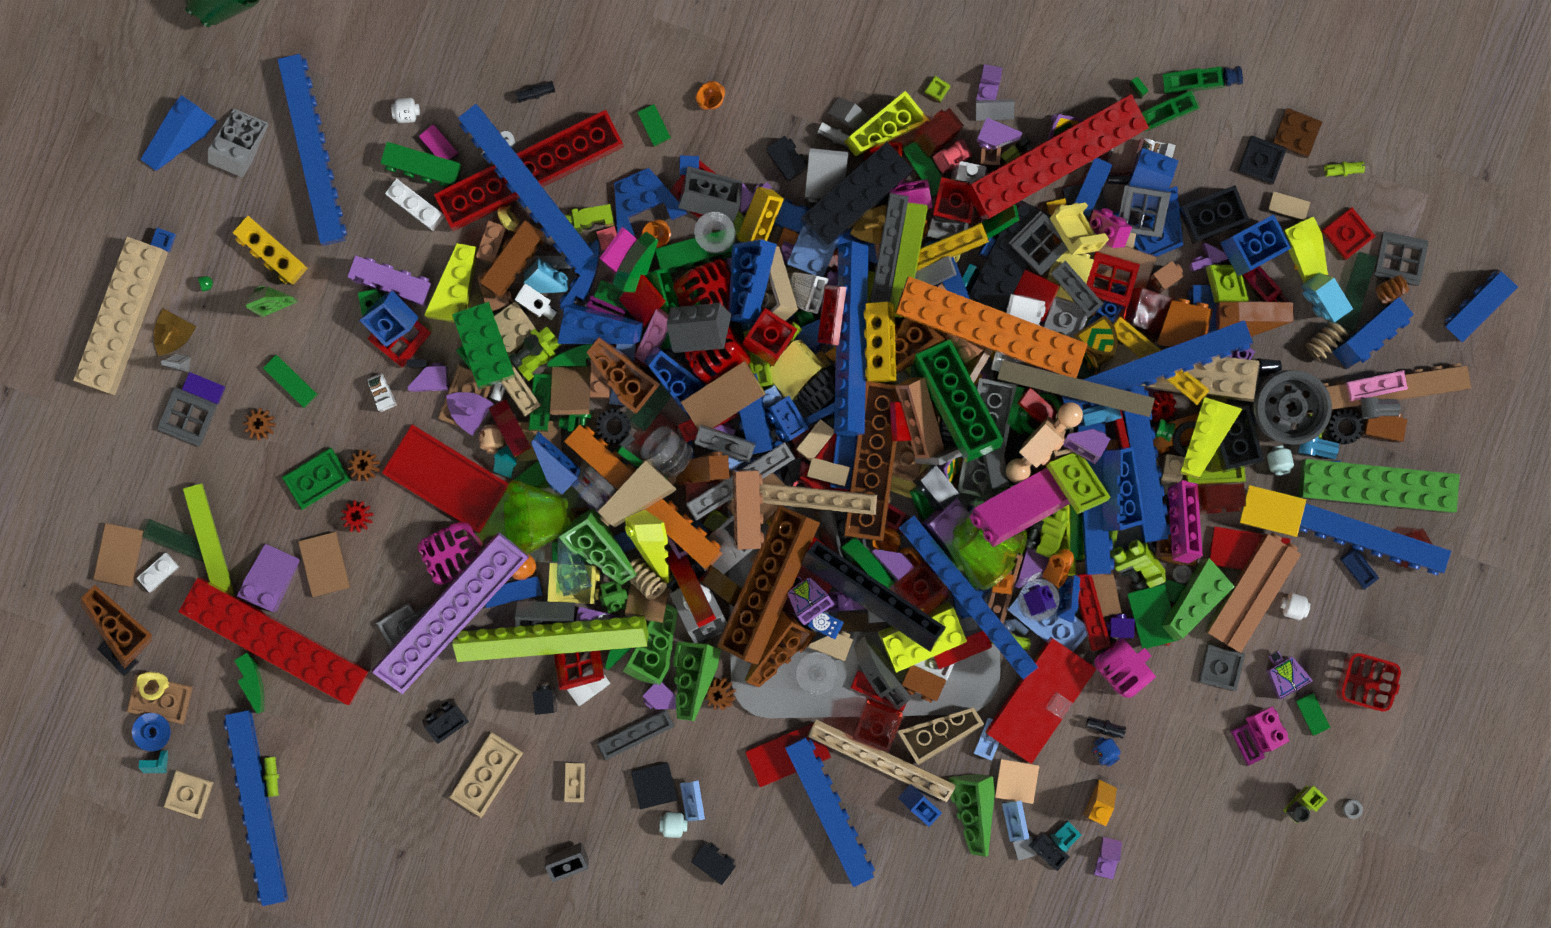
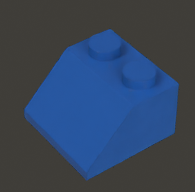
(389, 319)

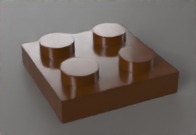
(1297, 132)

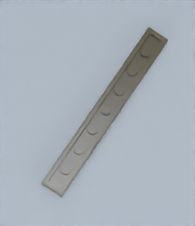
(1076, 388)

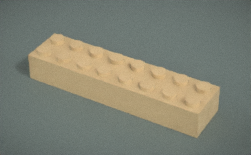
(121, 316)
(1223, 377)

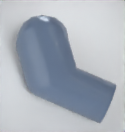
(1015, 624)

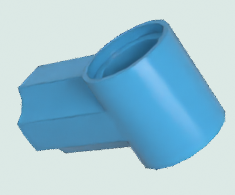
(1100, 414)
(1320, 448)

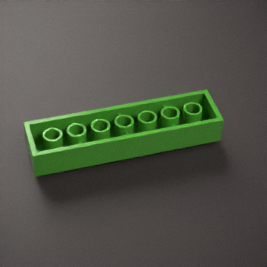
(1379, 486)

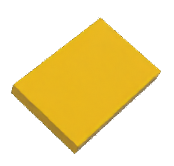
(1273, 511)

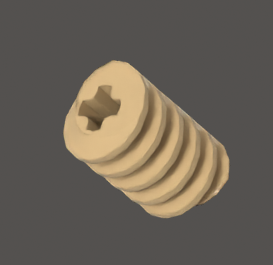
(1326, 340)
(646, 580)

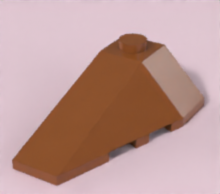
(913, 339)

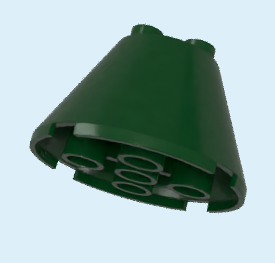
(217, 11)

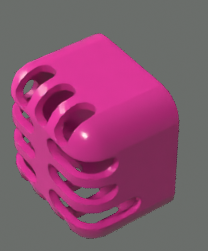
(449, 552)
(1127, 665)

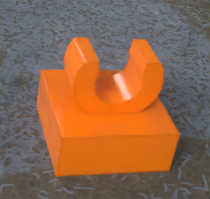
(1004, 586)

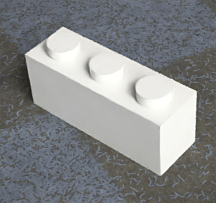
(414, 205)

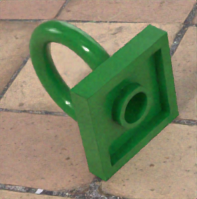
(1019, 418)

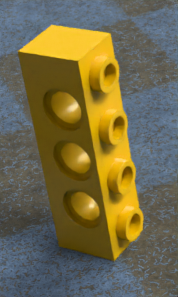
(249, 228)
(887, 370)

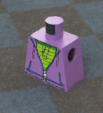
(808, 599)
(1286, 675)

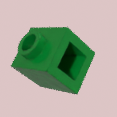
(368, 299)

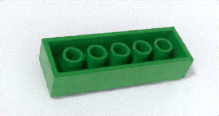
(958, 401)

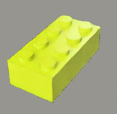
(905, 652)

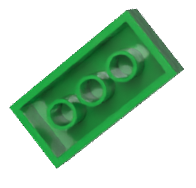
(483, 345)

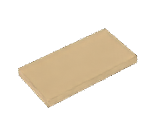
(486, 774)

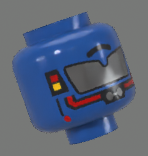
(1106, 751)

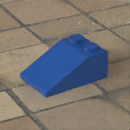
(1153, 172)
(557, 467)

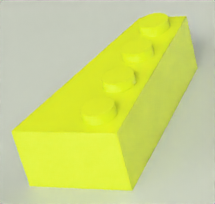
(455, 284)
(1209, 431)

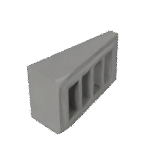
(177, 362)

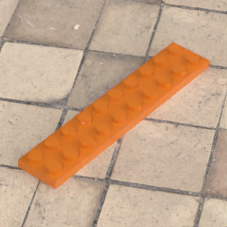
(990, 328)

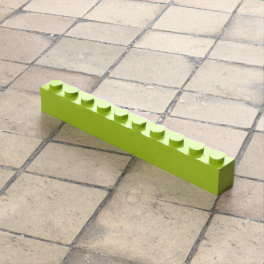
(551, 639)

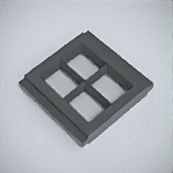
(1160, 213)
(1029, 231)
(1404, 241)
(193, 400)

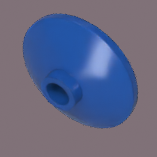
(142, 735)

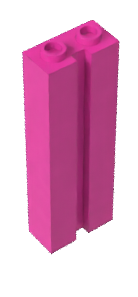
(1019, 507)

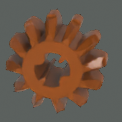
(1392, 289)
(262, 430)
(368, 469)
(726, 691)

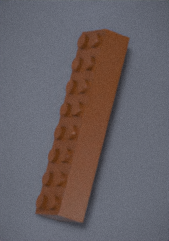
(873, 462)
(768, 584)

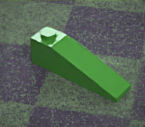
(268, 300)
(596, 543)
(652, 662)
(694, 672)
(975, 804)

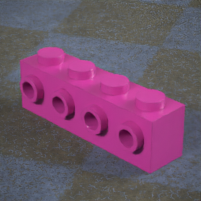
(1185, 521)

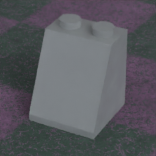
(824, 173)
(705, 632)

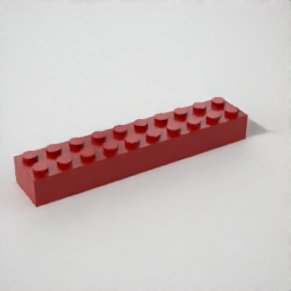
(1056, 157)
(547, 162)
(274, 641)

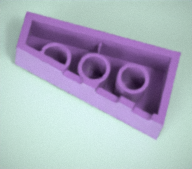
(385, 278)

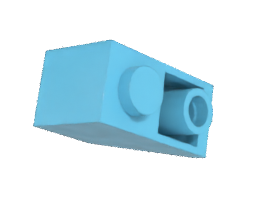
(545, 278)

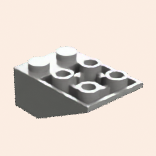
(237, 143)
(725, 538)

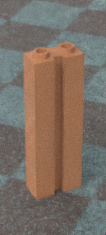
(1253, 592)

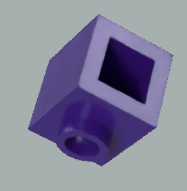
(1039, 599)
(1120, 626)

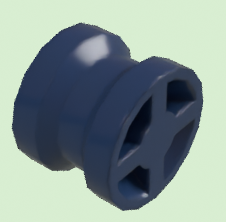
(1233, 76)

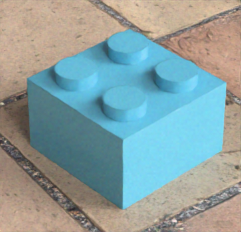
(1326, 297)

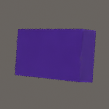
(203, 388)

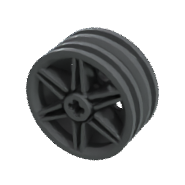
(1308, 427)

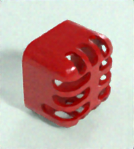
(722, 281)
(735, 349)
(1368, 682)

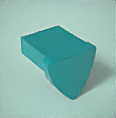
(970, 277)
(504, 462)
(155, 766)
(1065, 836)

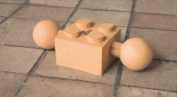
(1043, 441)

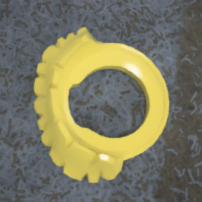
(507, 218)
(143, 679)

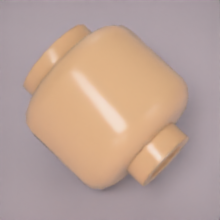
(491, 439)

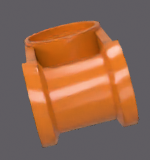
(1059, 567)

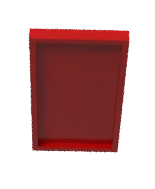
(445, 478)
(1023, 720)

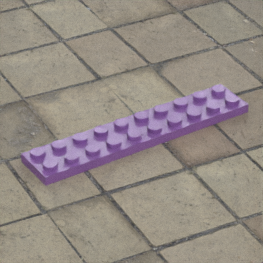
(450, 613)

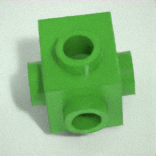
(613, 596)

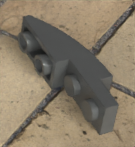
(877, 673)

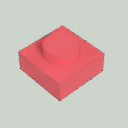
(606, 236)

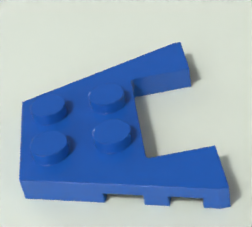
(640, 194)
(1172, 230)

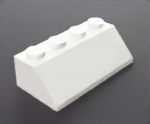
(1024, 308)

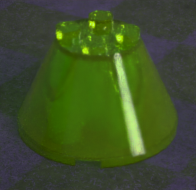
(533, 516)
(982, 562)

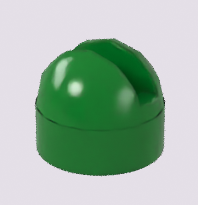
(205, 283)

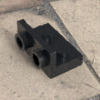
(444, 721)

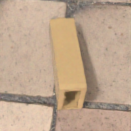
(636, 494)

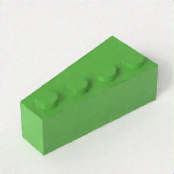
(1202, 593)

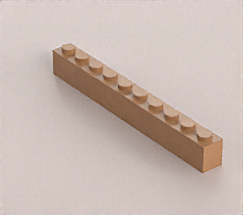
(1418, 383)

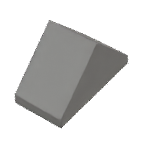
(848, 113)

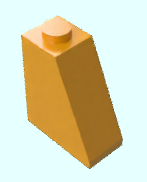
(1101, 803)

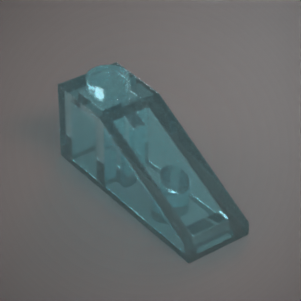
(571, 571)

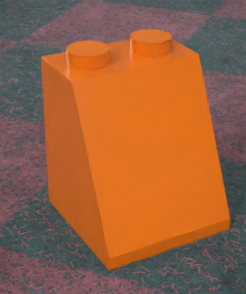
(1184, 322)

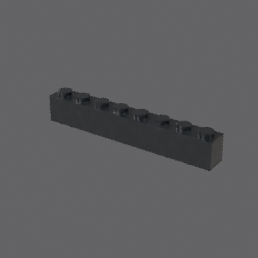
(873, 595)

